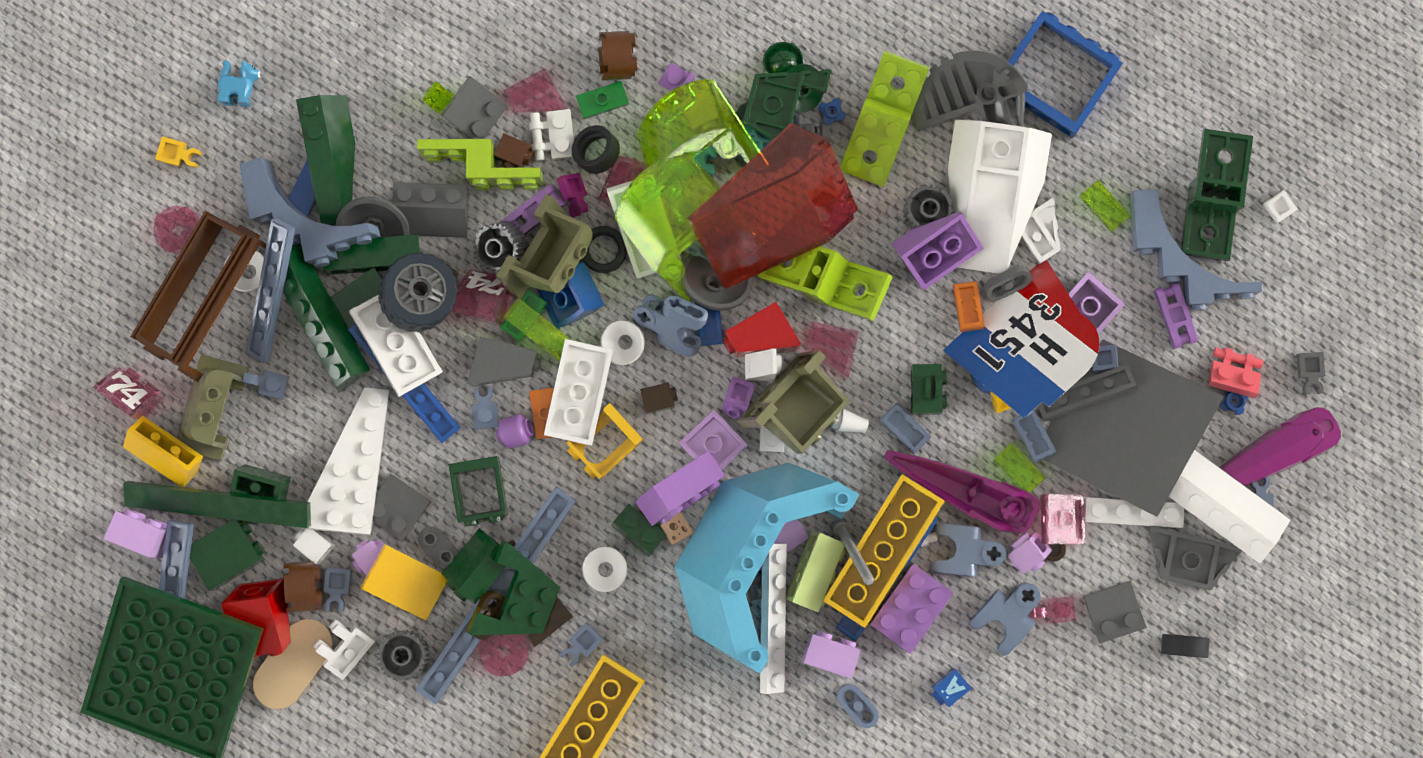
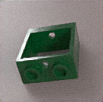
(471, 466)

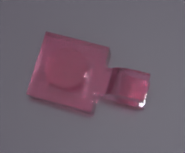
(1058, 610)

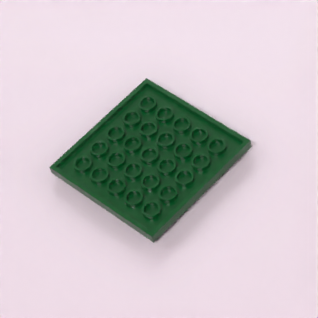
(171, 669)

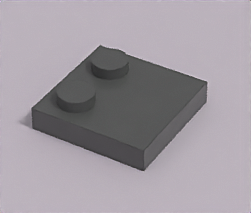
(474, 109)
(398, 507)
(1114, 612)

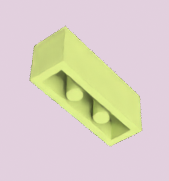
(815, 571)

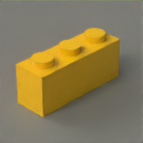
(162, 451)

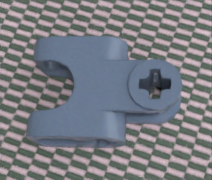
(672, 321)
(969, 551)
(1011, 612)

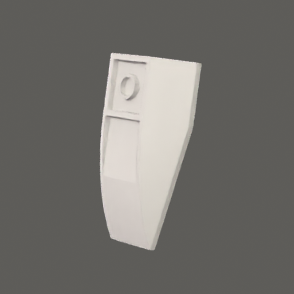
(995, 184)

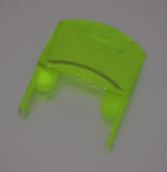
(690, 122)
(657, 209)

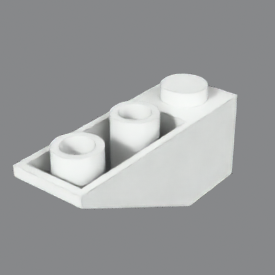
(762, 365)

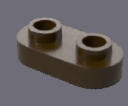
(490, 610)

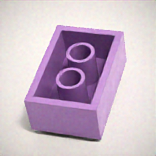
(681, 489)
(911, 608)

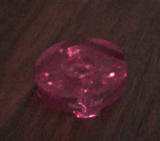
(167, 220)
(509, 664)

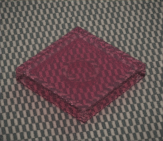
(1062, 519)

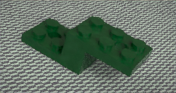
(1216, 194)

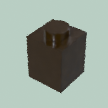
(658, 398)

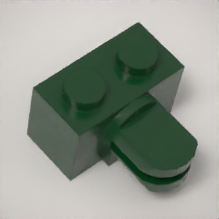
(927, 389)
(259, 482)
(637, 530)

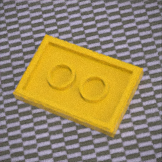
(404, 582)

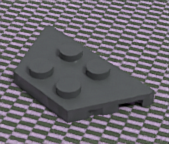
(1190, 558)

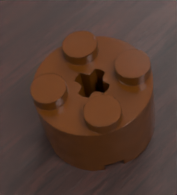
(616, 55)
(301, 586)

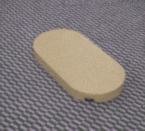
(286, 676)

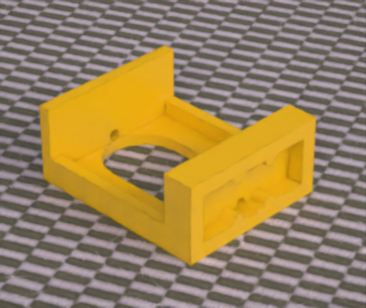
(601, 469)

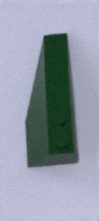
(329, 151)

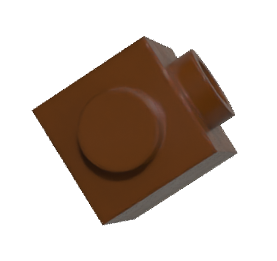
(513, 152)

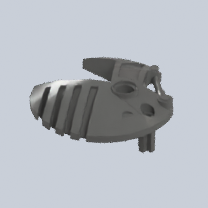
(959, 89)

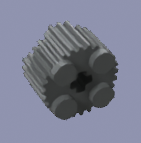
(928, 197)
(497, 242)
(402, 641)

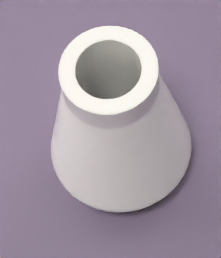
(850, 422)

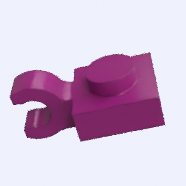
(573, 191)

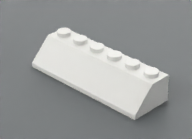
(1229, 507)

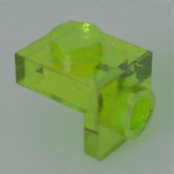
(437, 97)

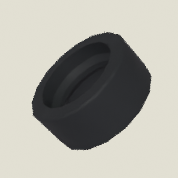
(606, 159)
(620, 257)
(1185, 645)

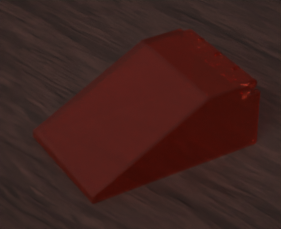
(775, 207)

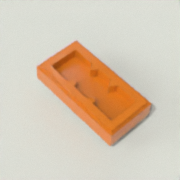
(968, 306)
(540, 406)

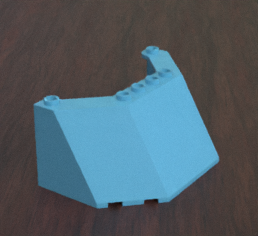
(734, 543)

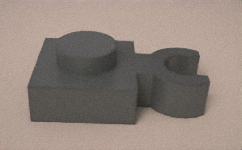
(1311, 367)

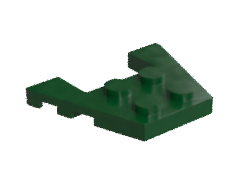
(776, 97)
(526, 601)

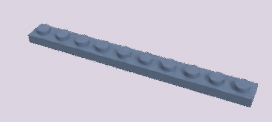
(463, 644)

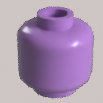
(515, 431)

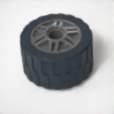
(424, 274)

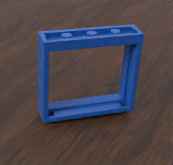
(1087, 45)

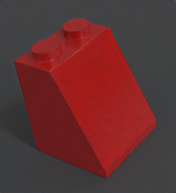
(762, 332)
(264, 606)

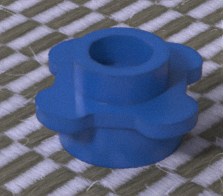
(838, 113)
(1227, 404)

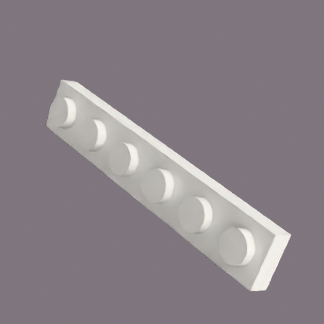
(773, 619)

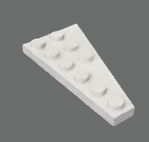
(348, 485)

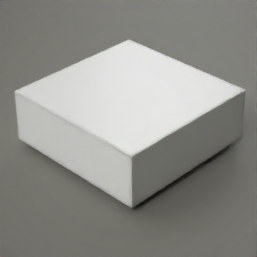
(1280, 206)

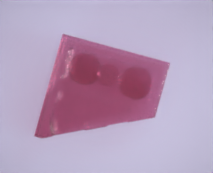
(535, 94)
(835, 343)

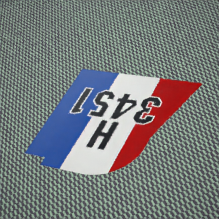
(1030, 344)

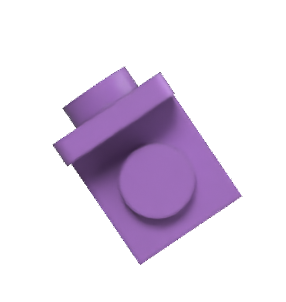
(675, 77)
(738, 397)

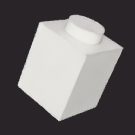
(313, 545)

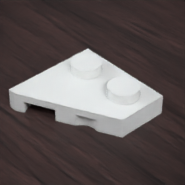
(1041, 232)

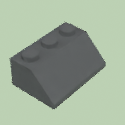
(433, 208)

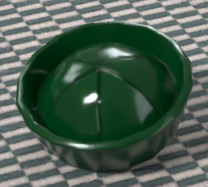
(781, 57)

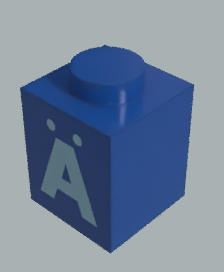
(950, 688)

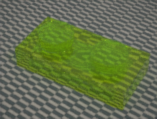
(1104, 206)
(1019, 468)

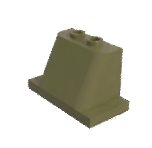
(551, 255)
(798, 403)
(206, 406)

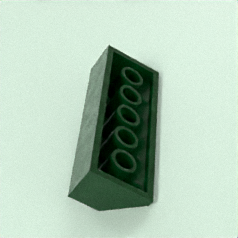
(322, 322)

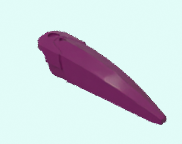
(1281, 448)
(975, 495)

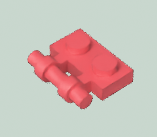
(1234, 378)

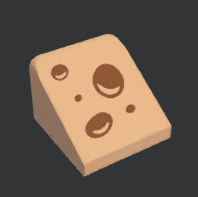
(676, 529)

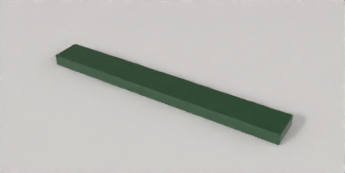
(217, 504)

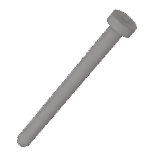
(841, 529)

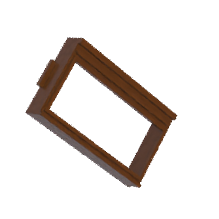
(177, 282)

